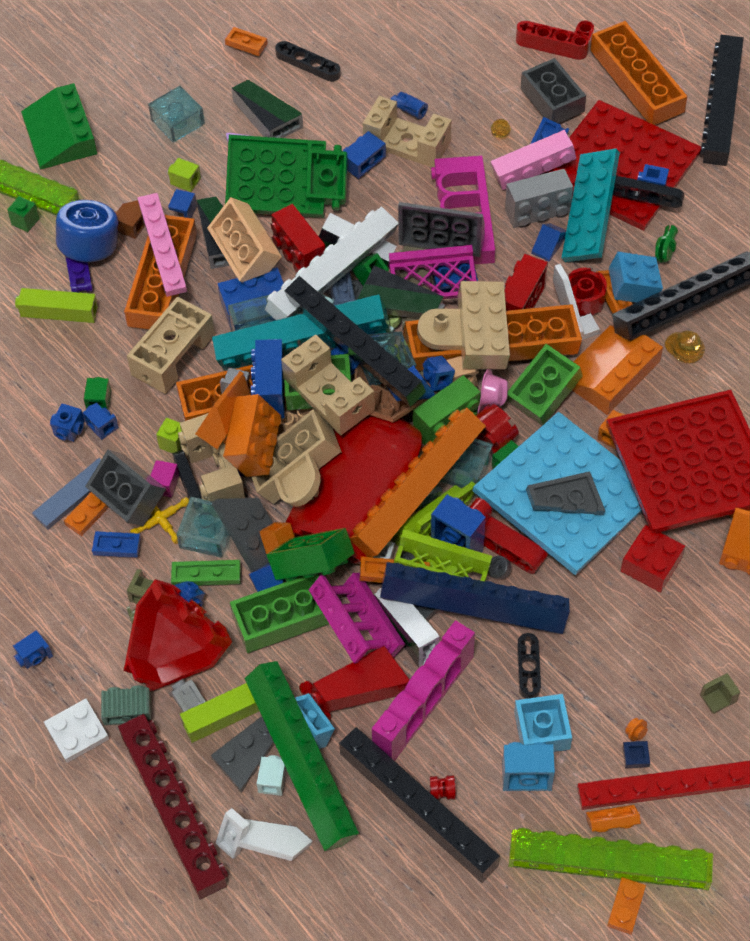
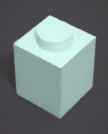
(271, 775)

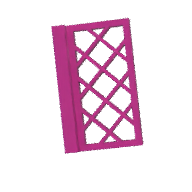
(436, 258)

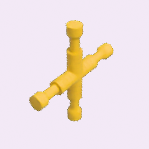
(160, 517)

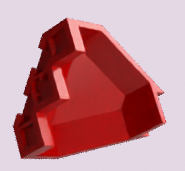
(171, 638)

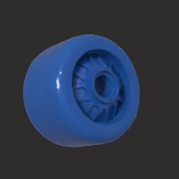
(86, 230)

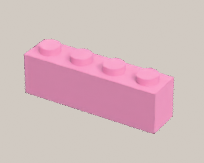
(534, 159)

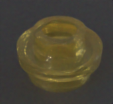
(500, 128)

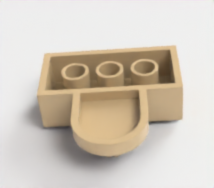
(474, 328)
(296, 461)

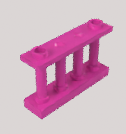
(368, 609)

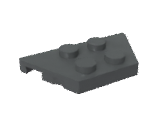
(243, 521)

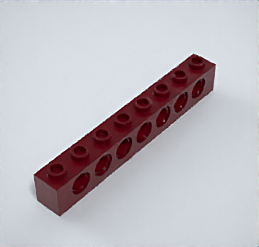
(205, 881)

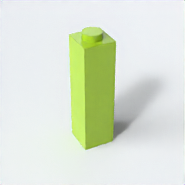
(57, 305)
(218, 712)

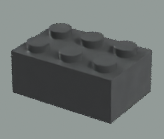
(553, 91)
(125, 487)

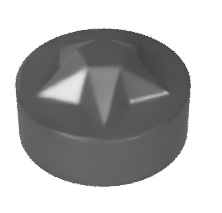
(499, 567)

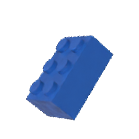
(235, 291)
(268, 373)
(458, 524)

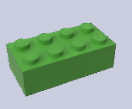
(277, 613)

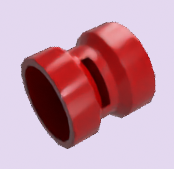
(443, 787)

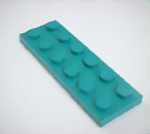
(590, 205)

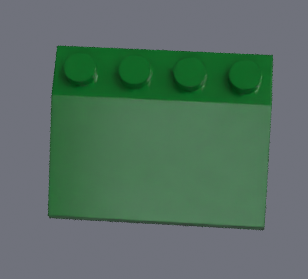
(59, 128)

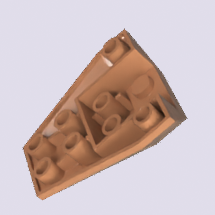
(385, 404)

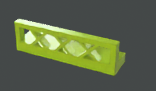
(421, 521)
(450, 554)

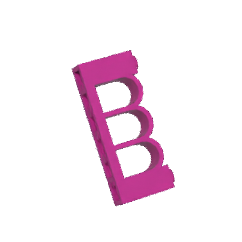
(460, 172)
(424, 690)

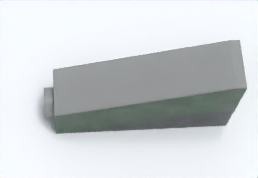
(266, 111)
(208, 210)
(400, 295)

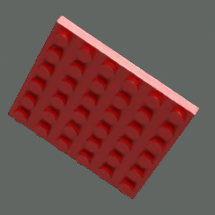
(638, 145)
(686, 459)

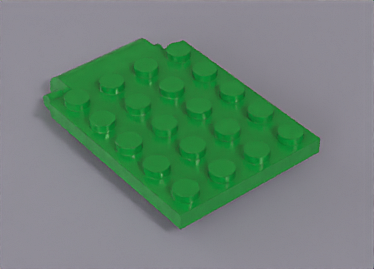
(284, 172)

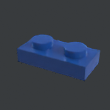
(116, 544)

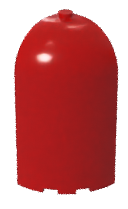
(357, 477)

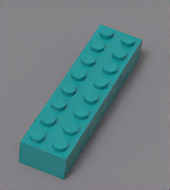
(235, 347)

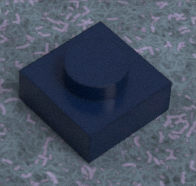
(636, 754)

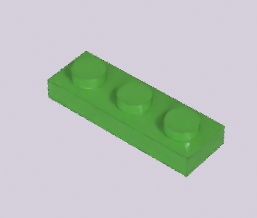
(207, 572)

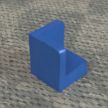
(183, 202)

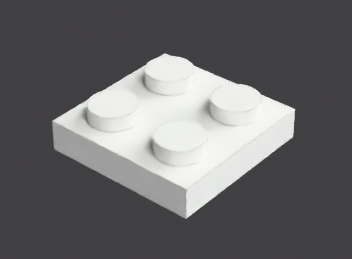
(76, 730)

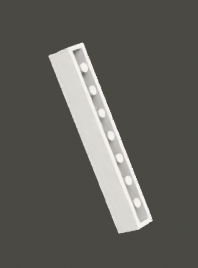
(337, 260)

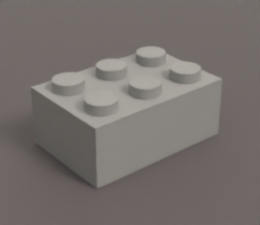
(538, 198)

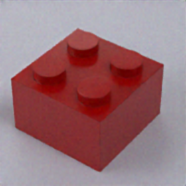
(652, 558)

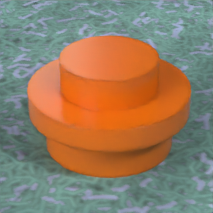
(636, 729)

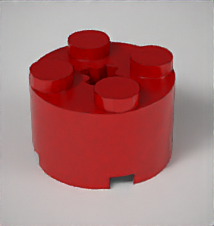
(588, 290)
(497, 429)

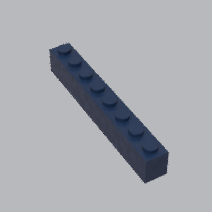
(475, 597)

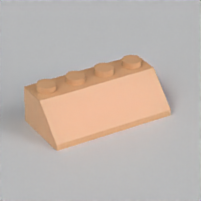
(243, 240)

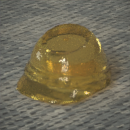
(685, 346)

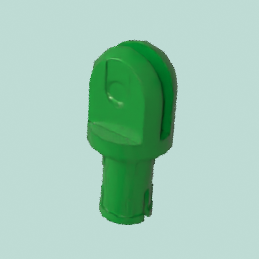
(666, 244)

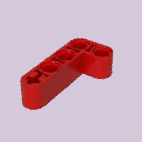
(556, 40)
(508, 542)

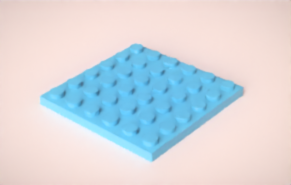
(554, 453)

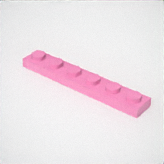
(162, 244)

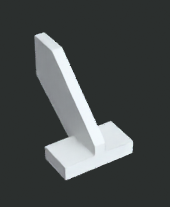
(586, 323)
(259, 836)

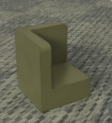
(138, 587)
(720, 693)

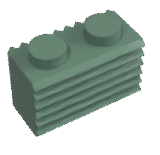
(125, 704)

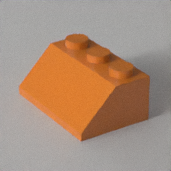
(217, 422)

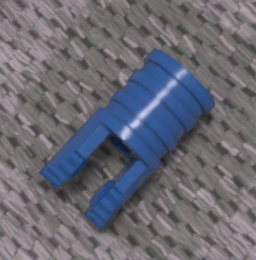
(414, 106)

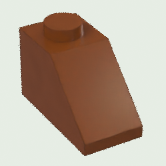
(130, 219)

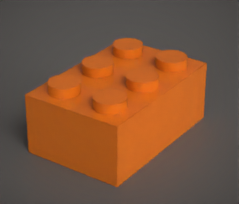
(252, 435)

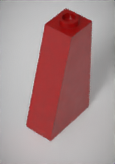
(367, 681)

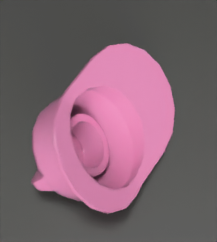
(493, 390)

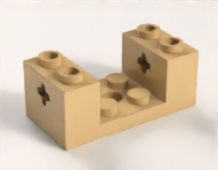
(425, 143)
(155, 357)
(311, 372)
(218, 484)

